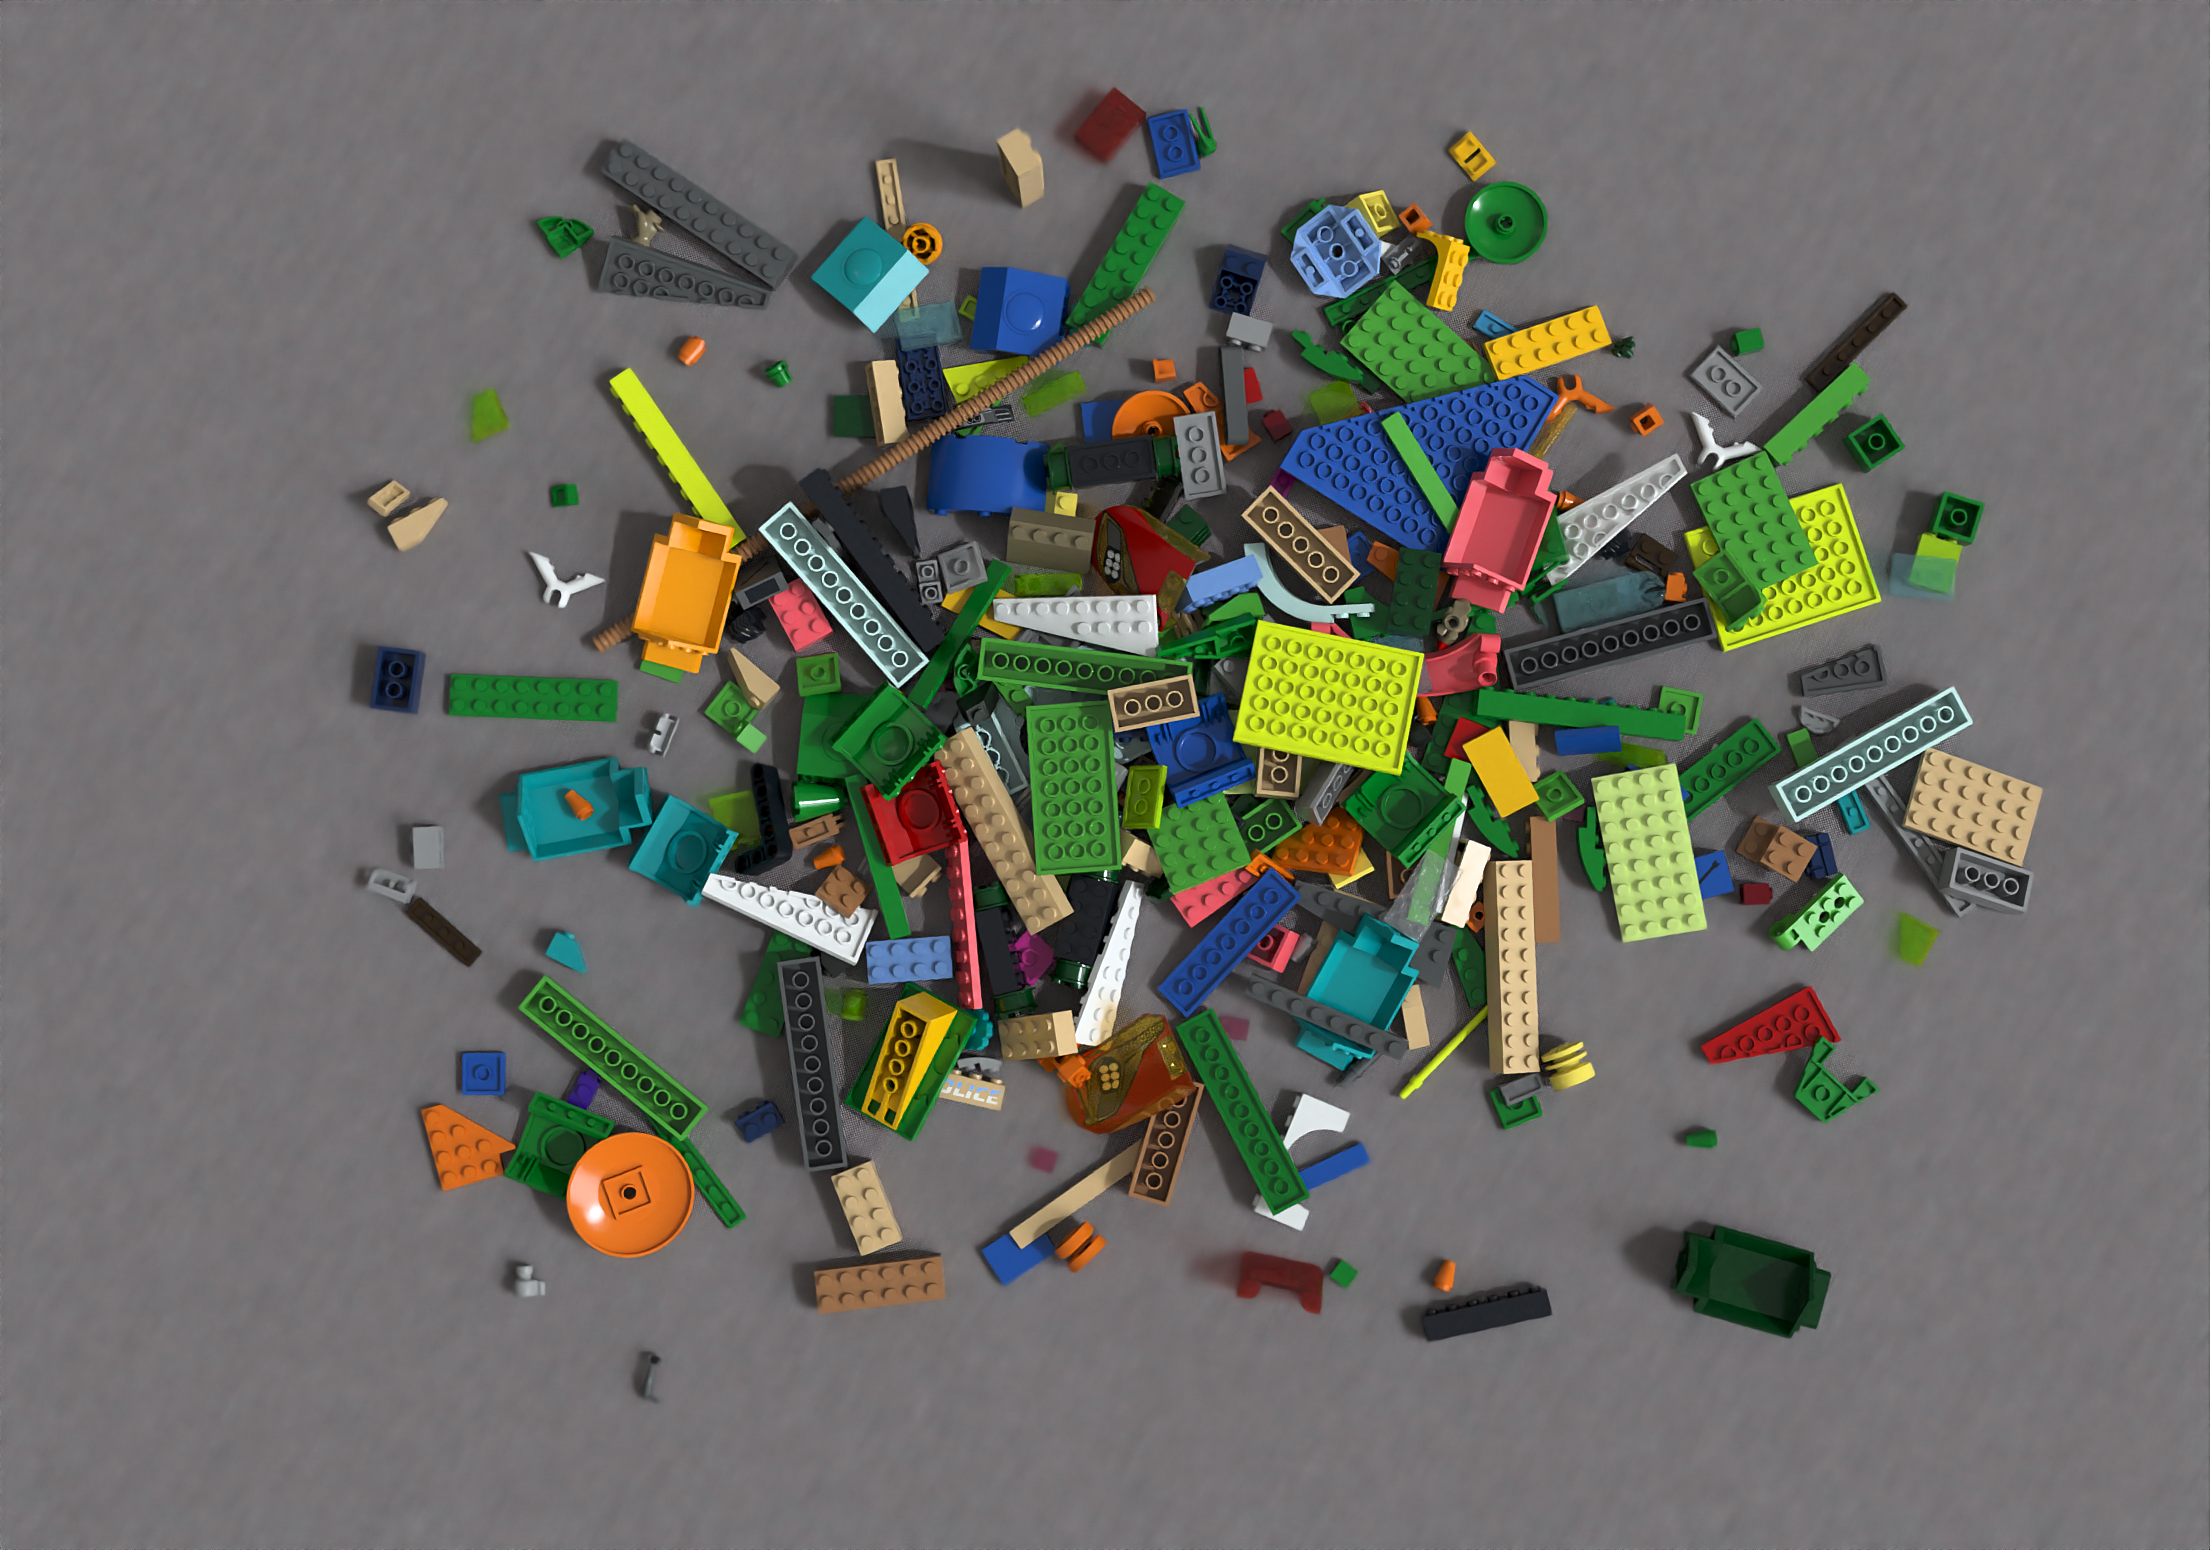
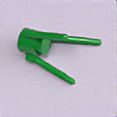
(1206, 145)
(1530, 584)

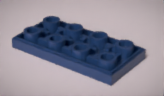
(922, 382)

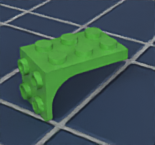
(1731, 589)

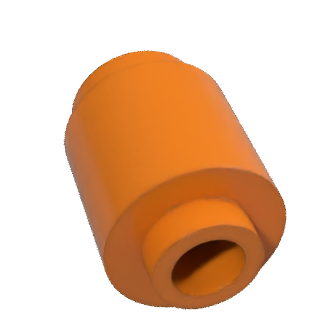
(691, 350)

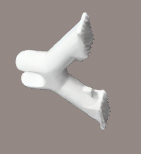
(1720, 453)
(554, 584)

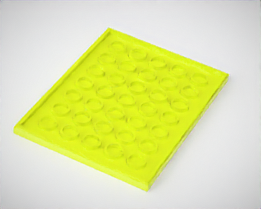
(1823, 591)
(1328, 697)

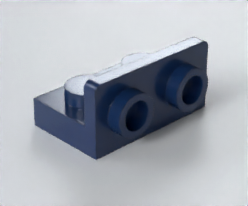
(760, 1121)

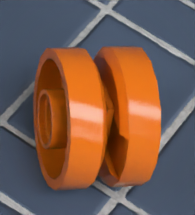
(1081, 1247)

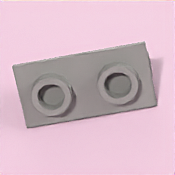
(1403, 253)
(660, 743)

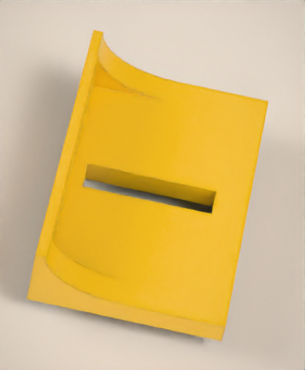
(1466, 147)

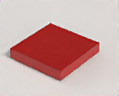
(1463, 732)

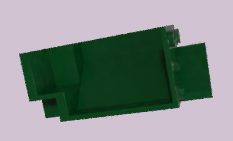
(1751, 1281)

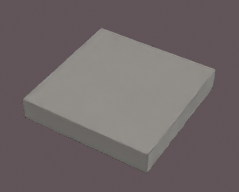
(962, 567)

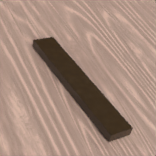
(1856, 342)

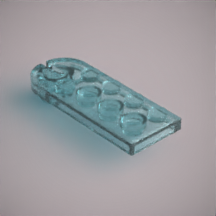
(1608, 601)

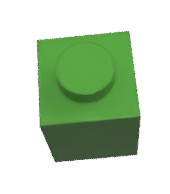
(748, 735)

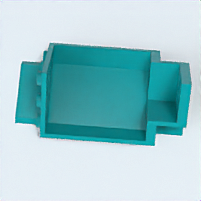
(544, 824)
(1363, 977)

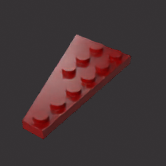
(1779, 1028)

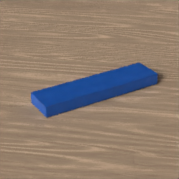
(1334, 1166)

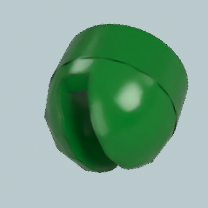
(1350, 323)

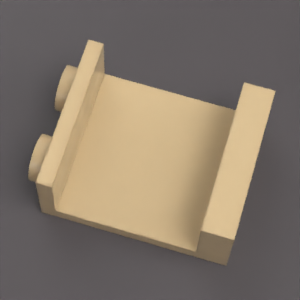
(917, 874)

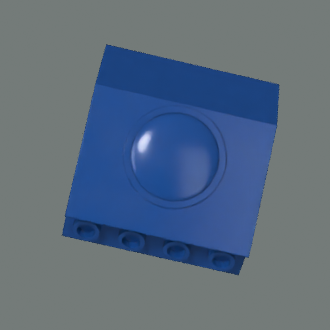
(1019, 311)
(1200, 753)

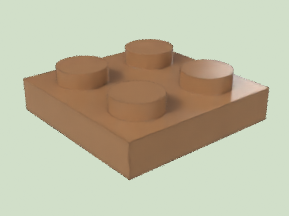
(843, 891)

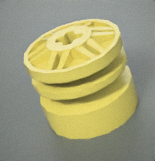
(1567, 1065)

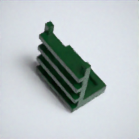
(1190, 526)

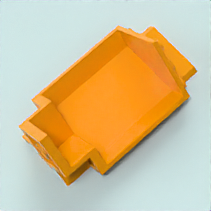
(686, 592)

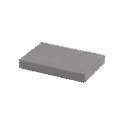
(1726, 382)

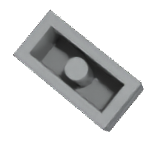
(1248, 332)
(427, 848)

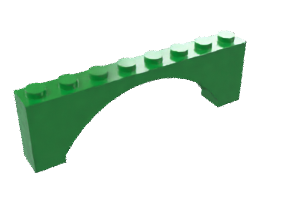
(1367, 627)

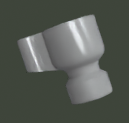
(524, 1285)

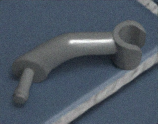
(647, 1388)

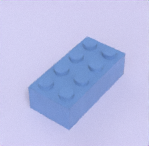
(1219, 584)
(909, 959)

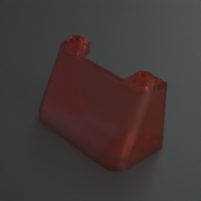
(1281, 1273)

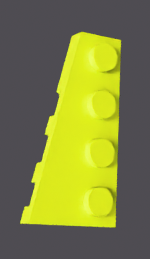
(971, 379)

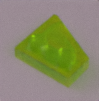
(488, 416)
(1916, 939)

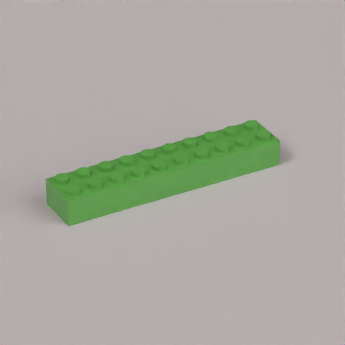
(1070, 667)
(614, 1057)

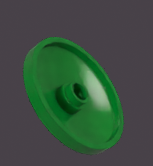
(1505, 223)

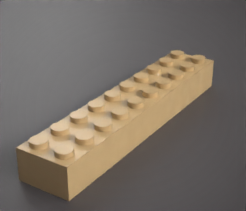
(1001, 831)
(1511, 967)

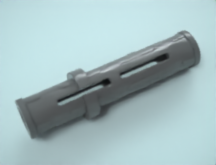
(1356, 1070)

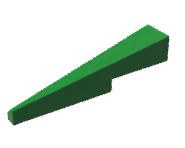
(1219, 641)

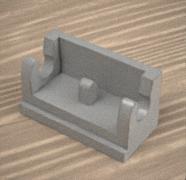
(392, 885)

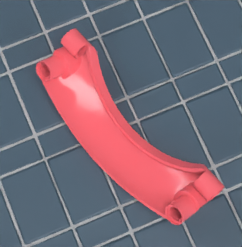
(1453, 669)

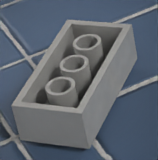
(1985, 881)

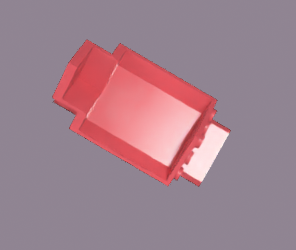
(1499, 528)

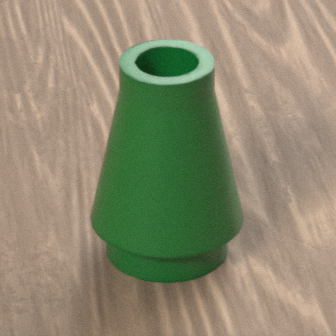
(1702, 1139)

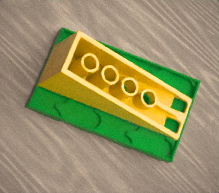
(911, 1061)

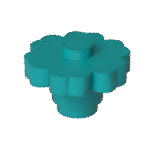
(982, 1031)

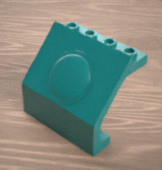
(870, 274)
(681, 848)

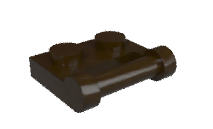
(1652, 552)

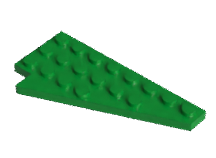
(1459, 705)

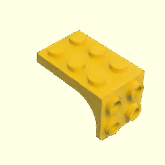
(1449, 270)

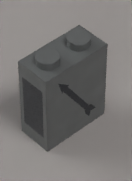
(759, 582)

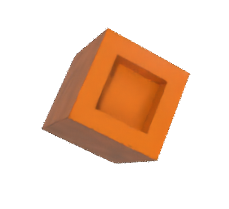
(1163, 370)

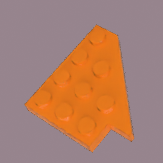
(1323, 848)
(463, 1148)

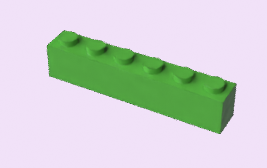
(1816, 414)

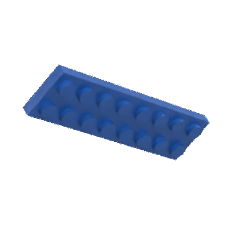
(1229, 942)

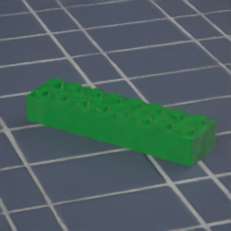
(1128, 257)

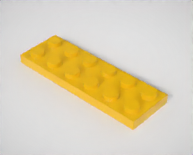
(1547, 343)

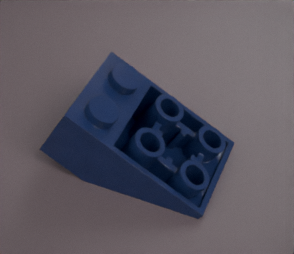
(1238, 280)

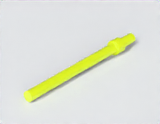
(1416, 1081)

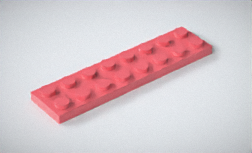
(964, 926)

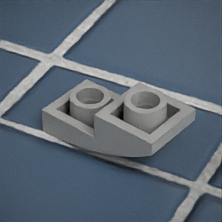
(929, 581)
(986, 1063)

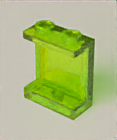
(739, 814)

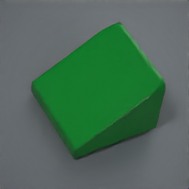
(564, 495)

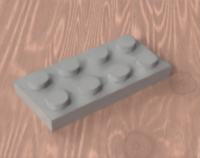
(1200, 454)

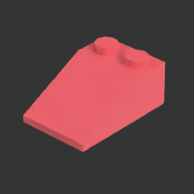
(1275, 948)

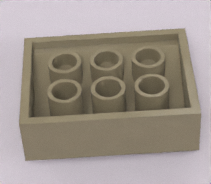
(1050, 540)

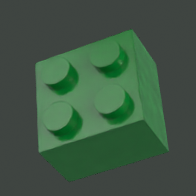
(1873, 443)
(1955, 518)

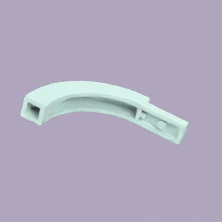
(1291, 604)

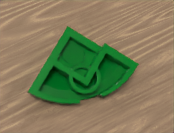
(564, 235)
(966, 670)

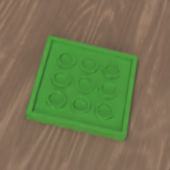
(1198, 843)

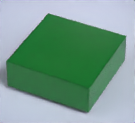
(1343, 1273)

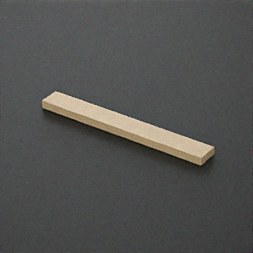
(893, 211)
(1075, 1197)

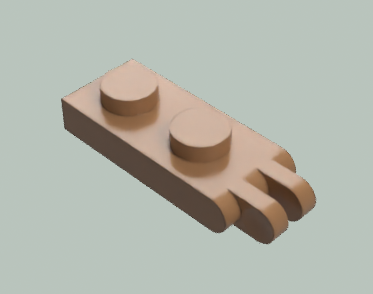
(816, 830)

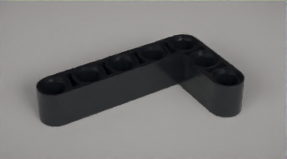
(772, 824)

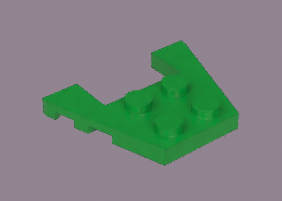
(1822, 1091)

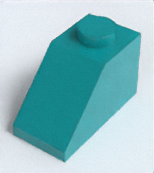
(567, 951)

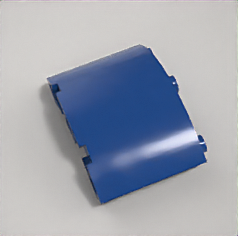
(986, 475)

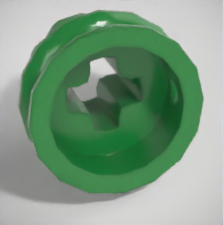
(778, 373)

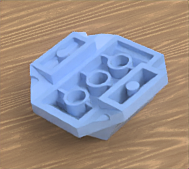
(1316, 256)

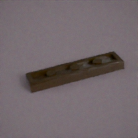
(444, 932)

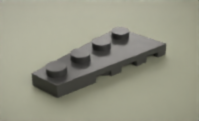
(828, 534)
(1853, 673)

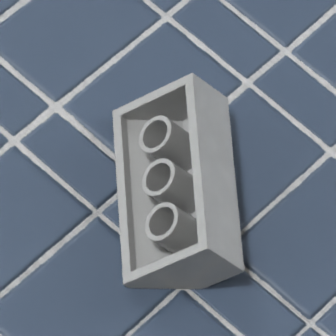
(1323, 791)

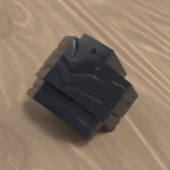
(1617, 545)
(745, 624)

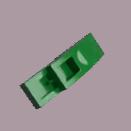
(1332, 365)
(1493, 829)
(1591, 859)

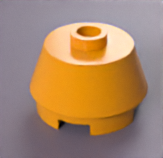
(923, 242)

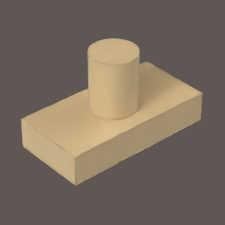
(388, 498)

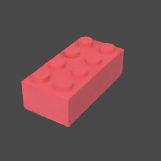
(1206, 898)

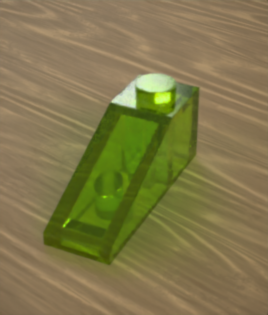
(1055, 394)
(1045, 584)
(1635, 755)

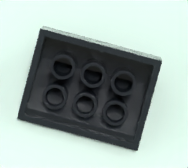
(898, 508)

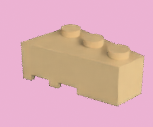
(1139, 855)

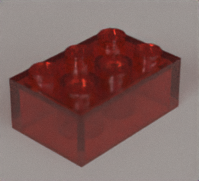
(1110, 126)

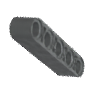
(1233, 395)

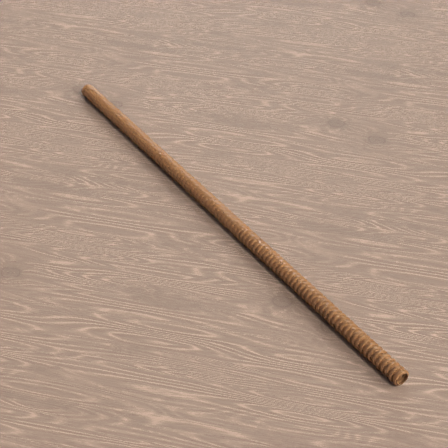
(935, 430)

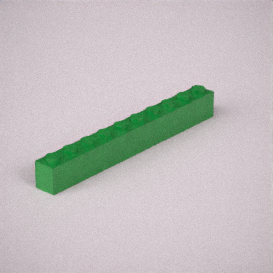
(1577, 715)

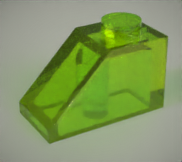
(855, 1005)

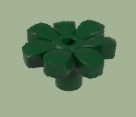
(1624, 347)

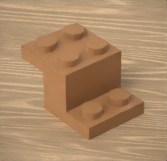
(1776, 849)

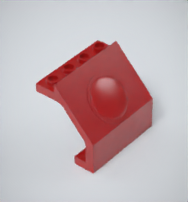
(917, 819)

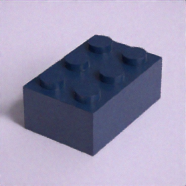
(398, 680)

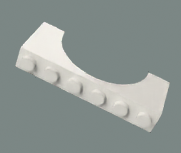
(1308, 1116)

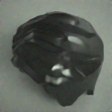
(1418, 734)

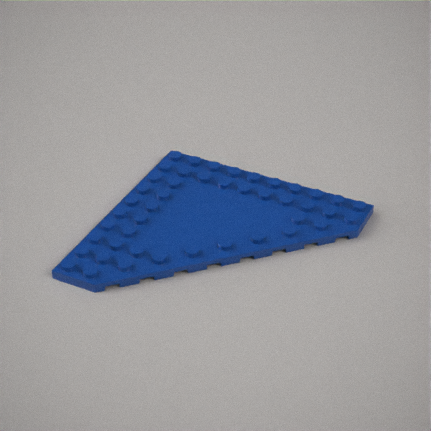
(1365, 475)

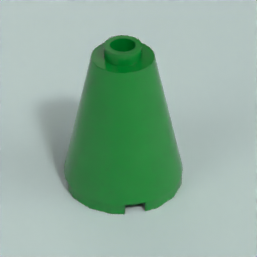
(815, 800)

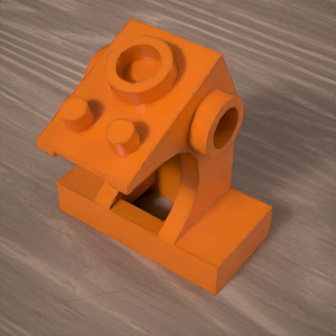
(1070, 1067)

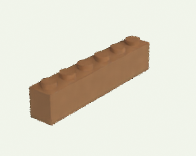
(1543, 853)

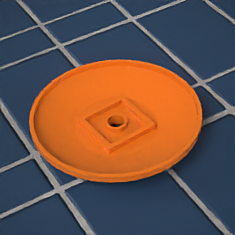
(637, 1223)

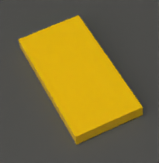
(956, 602)
(1500, 771)

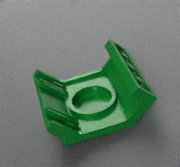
(820, 720)
(888, 739)
(1404, 810)
(554, 1142)

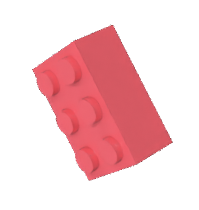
(801, 615)

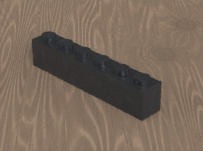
(1486, 1314)

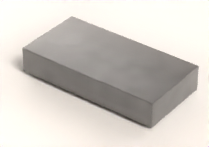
(1522, 1088)

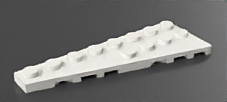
(1605, 515)
(1107, 620)
(796, 915)
(1106, 978)

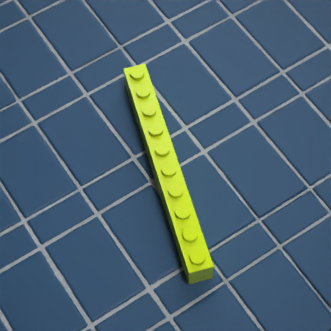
(673, 453)

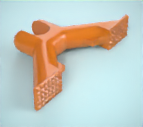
(1578, 394)

